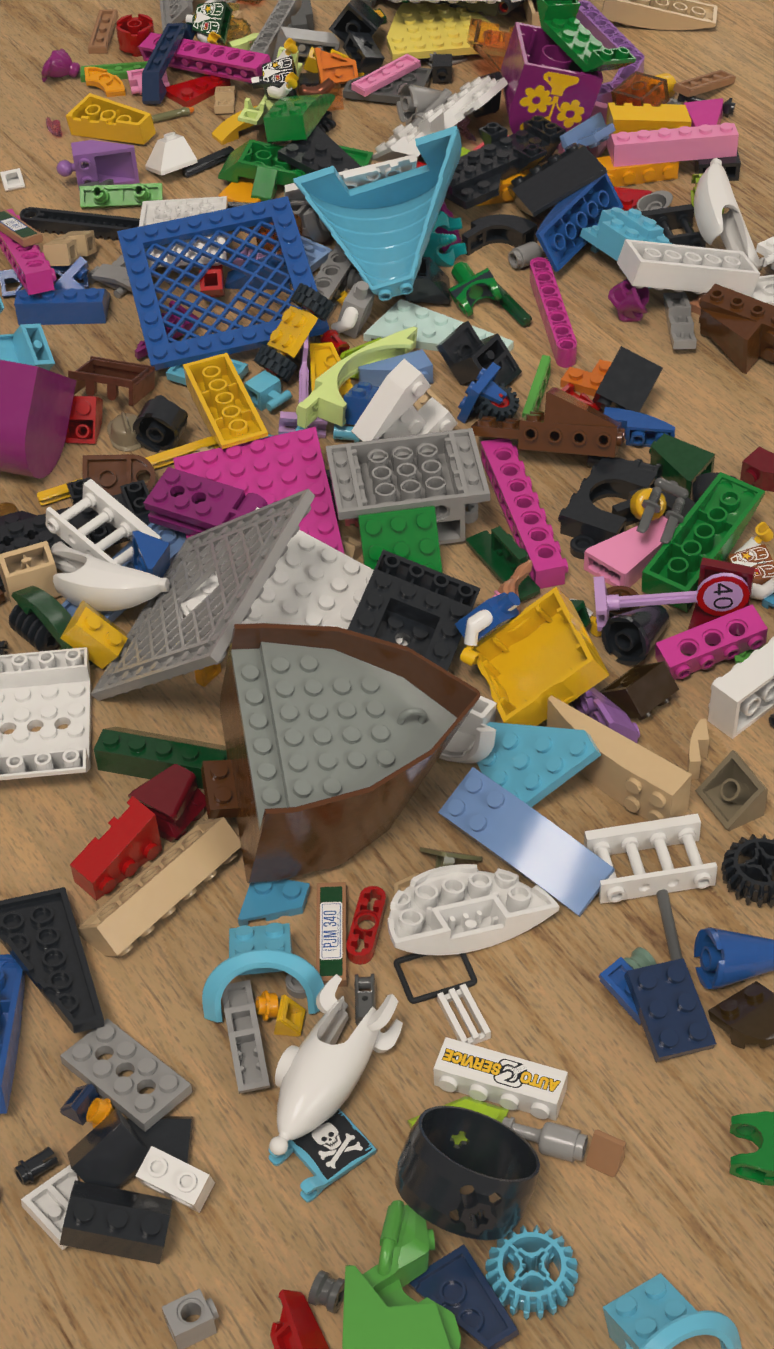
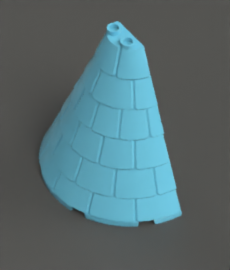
(388, 220)

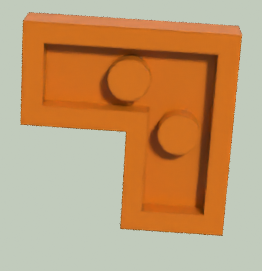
(586, 381)

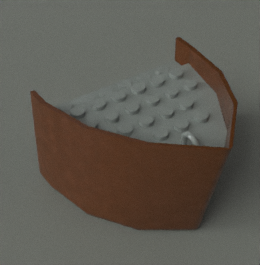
(324, 742)

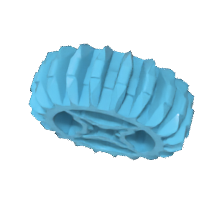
(544, 1251)

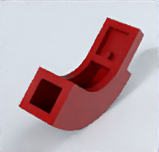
(213, 282)

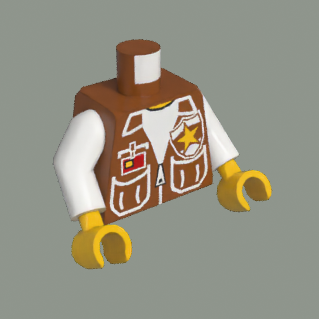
(757, 556)

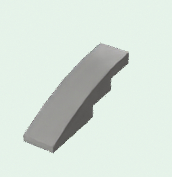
(679, 320)
(245, 1037)

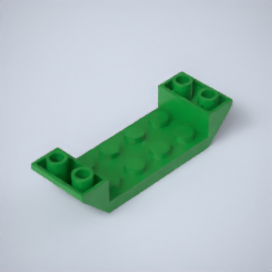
(560, 23)

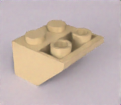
(27, 568)

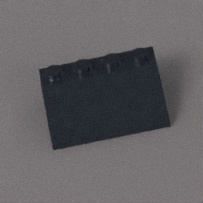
(555, 179)

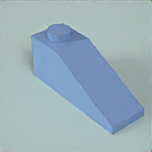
(377, 371)

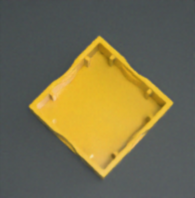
(537, 657)

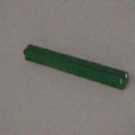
(514, 308)

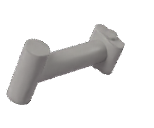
(119, 290)

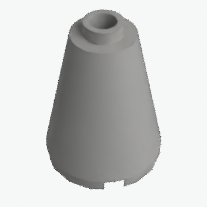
(414, 100)

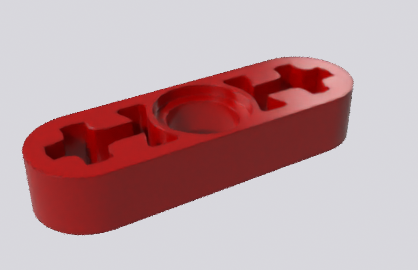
(371, 935)

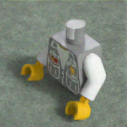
(355, 309)

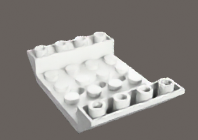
(166, 210)
(45, 692)

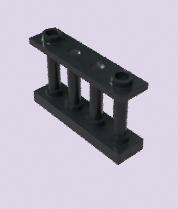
(677, 218)

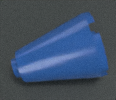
(731, 957)

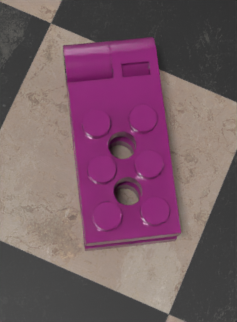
(196, 503)

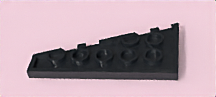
(316, 153)
(48, 948)

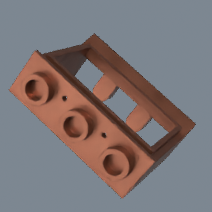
(115, 373)

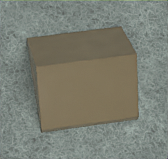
(734, 792)

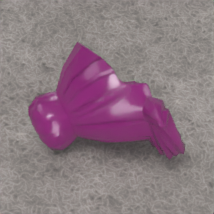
(59, 65)

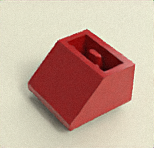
(84, 420)

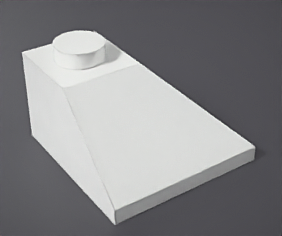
(170, 155)

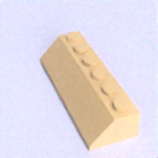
(160, 887)

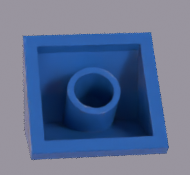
(150, 554)

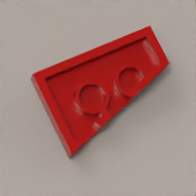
(195, 90)

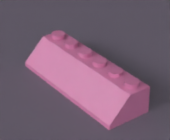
(673, 144)

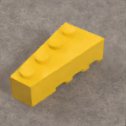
(646, 117)
(110, 121)

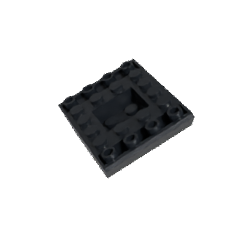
(414, 605)

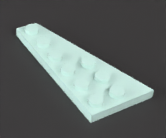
(431, 325)

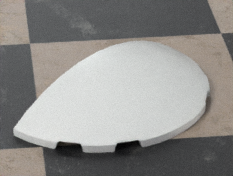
(464, 910)

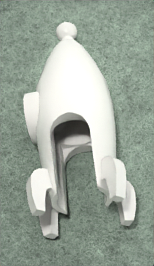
(323, 1074)

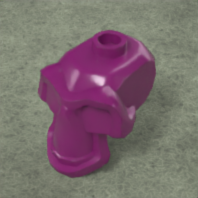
(629, 301)

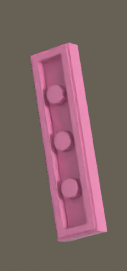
(385, 75)

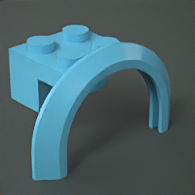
(26, 346)
(256, 952)
(661, 1318)

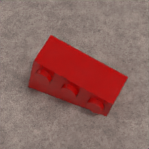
(119, 852)

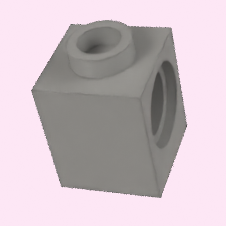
(185, 1332)

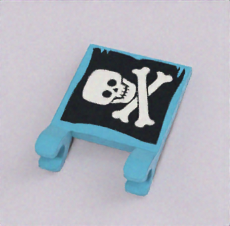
(328, 1153)

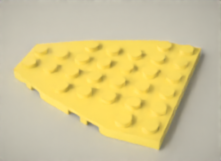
(430, 28)

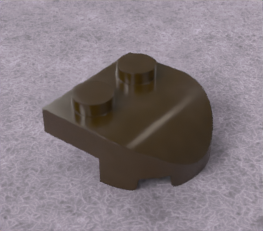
(747, 1016)

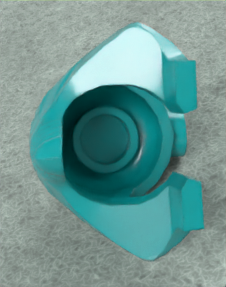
(439, 240)

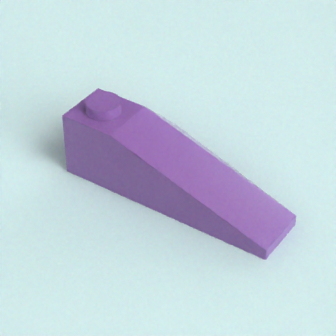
(606, 712)

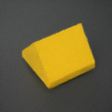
(289, 1018)

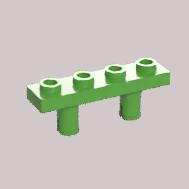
(119, 195)

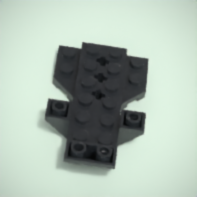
(482, 170)
(26, 529)

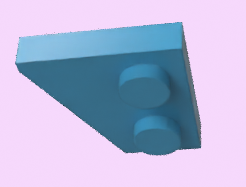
(274, 900)

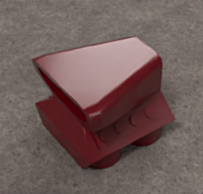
(173, 799)

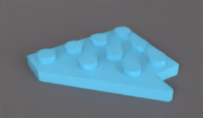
(536, 758)

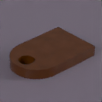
(117, 470)

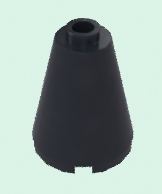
(634, 633)

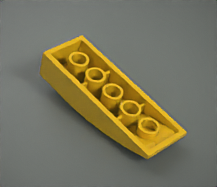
(223, 401)

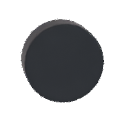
(579, 545)

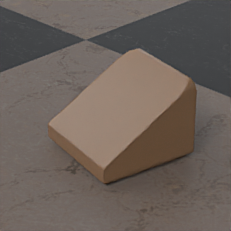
(606, 1153)

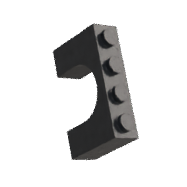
(606, 480)

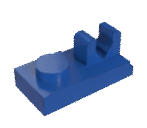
(615, 983)

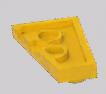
(322, 358)

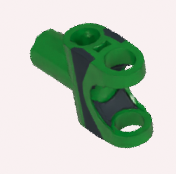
(472, 287)

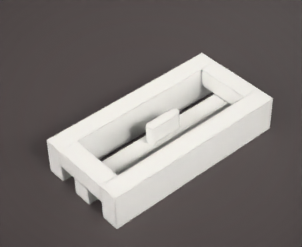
(474, 1010)

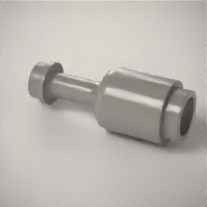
(522, 255)
(553, 1139)

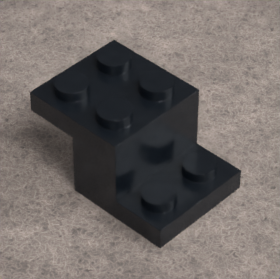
(469, 355)

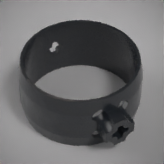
(491, 1161)

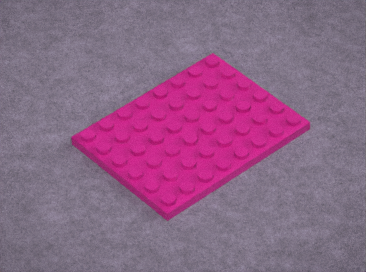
(275, 470)

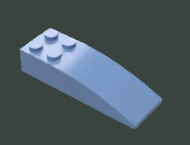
(526, 841)

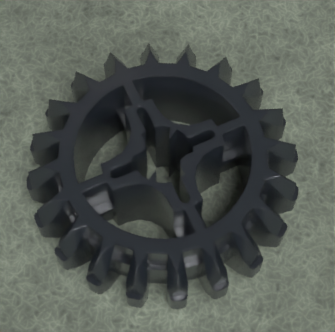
(750, 870)

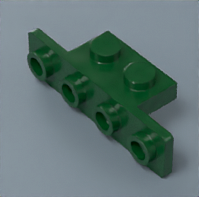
(502, 558)

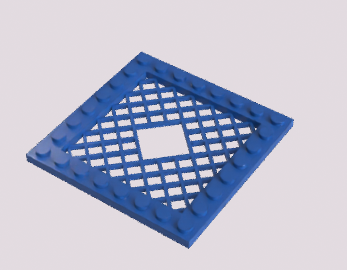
(168, 352)

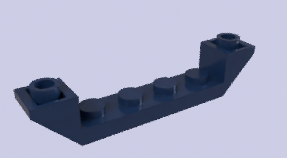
(152, 84)

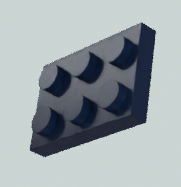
(670, 1010)

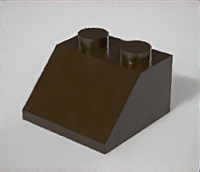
(642, 689)

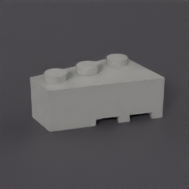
(305, 40)

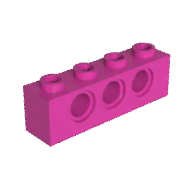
(720, 632)

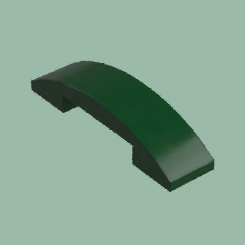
(47, 609)

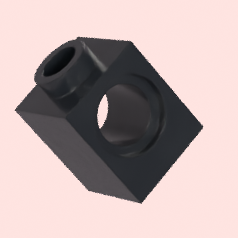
(442, 68)

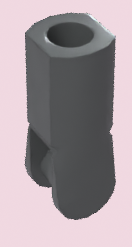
(364, 999)

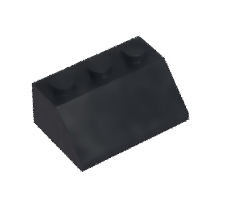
(116, 1222)

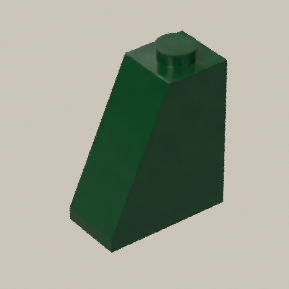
(681, 460)

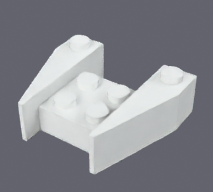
(392, 408)

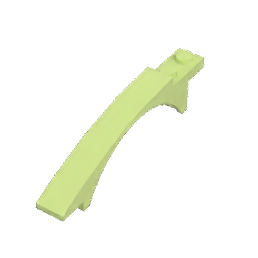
(255, 115)
(325, 398)

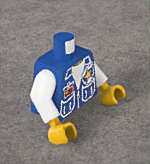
(485, 620)

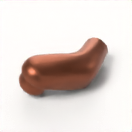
(323, 88)

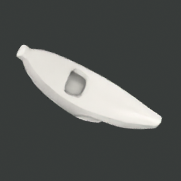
(710, 197)
(102, 583)

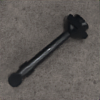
(728, 106)

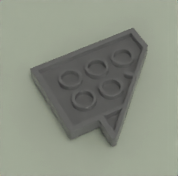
(388, 93)

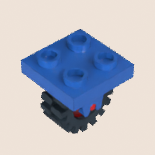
(488, 397)

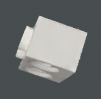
(175, 1179)

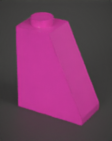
(705, 112)

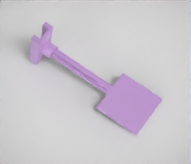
(288, 420)

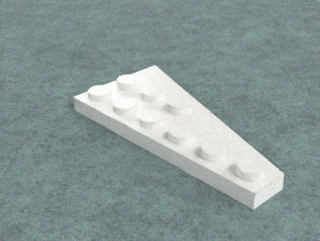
(360, 176)

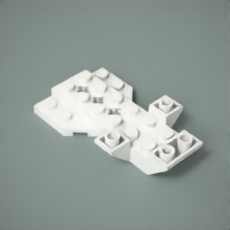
(446, 115)

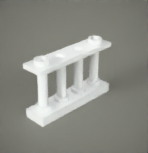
(109, 511)
(649, 835)

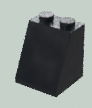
(356, 18)
(627, 382)

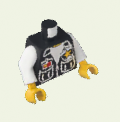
(279, 76)

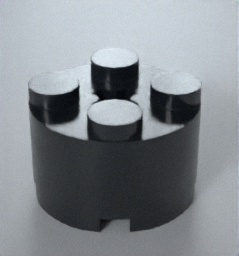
(160, 424)

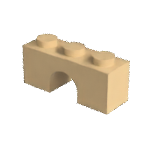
(69, 247)

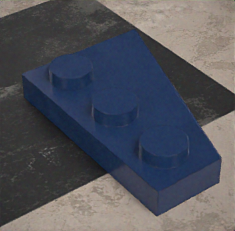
(464, 1291)

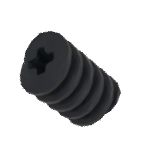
(32, 630)

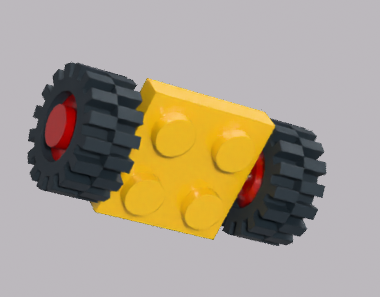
(293, 331)

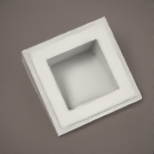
(12, 179)

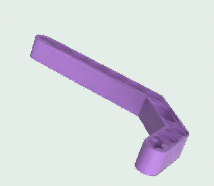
(610, 38)

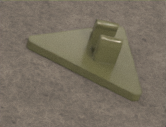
(447, 858)

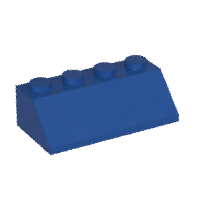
(63, 307)

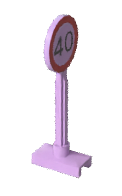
(715, 595)

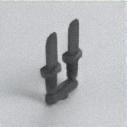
(651, 506)

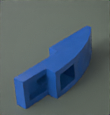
(639, 427)

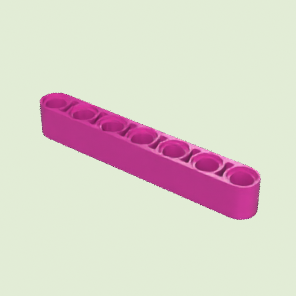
(553, 312)

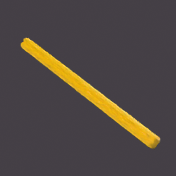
(157, 460)

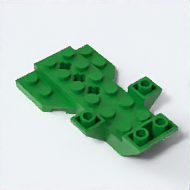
(260, 162)

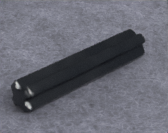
(207, 162)

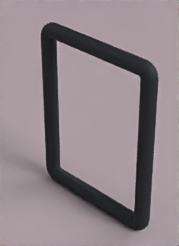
(472, 982)

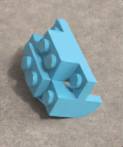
(616, 226)

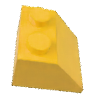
(97, 633)

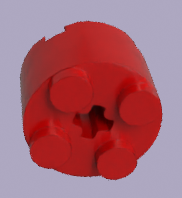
(133, 32)

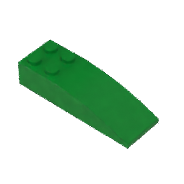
(295, 116)
(706, 532)

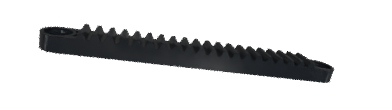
(69, 221)

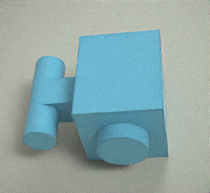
(266, 391)

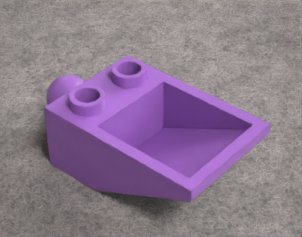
(101, 162)

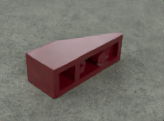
(759, 469)

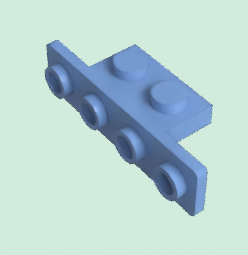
(588, 132)

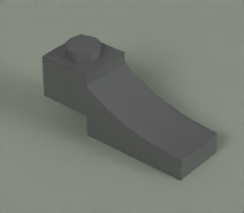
(304, 17)

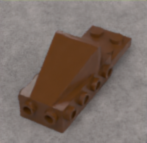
(738, 325)
(565, 428)

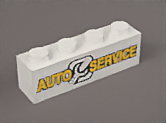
(500, 1079)

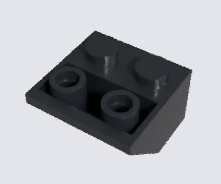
(430, 284)

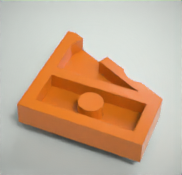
(335, 67)

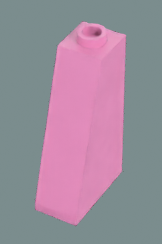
(625, 555)

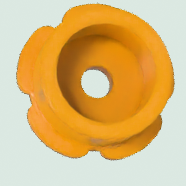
(267, 1005)
(98, 1111)

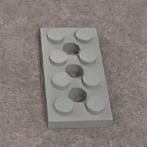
(124, 1091)

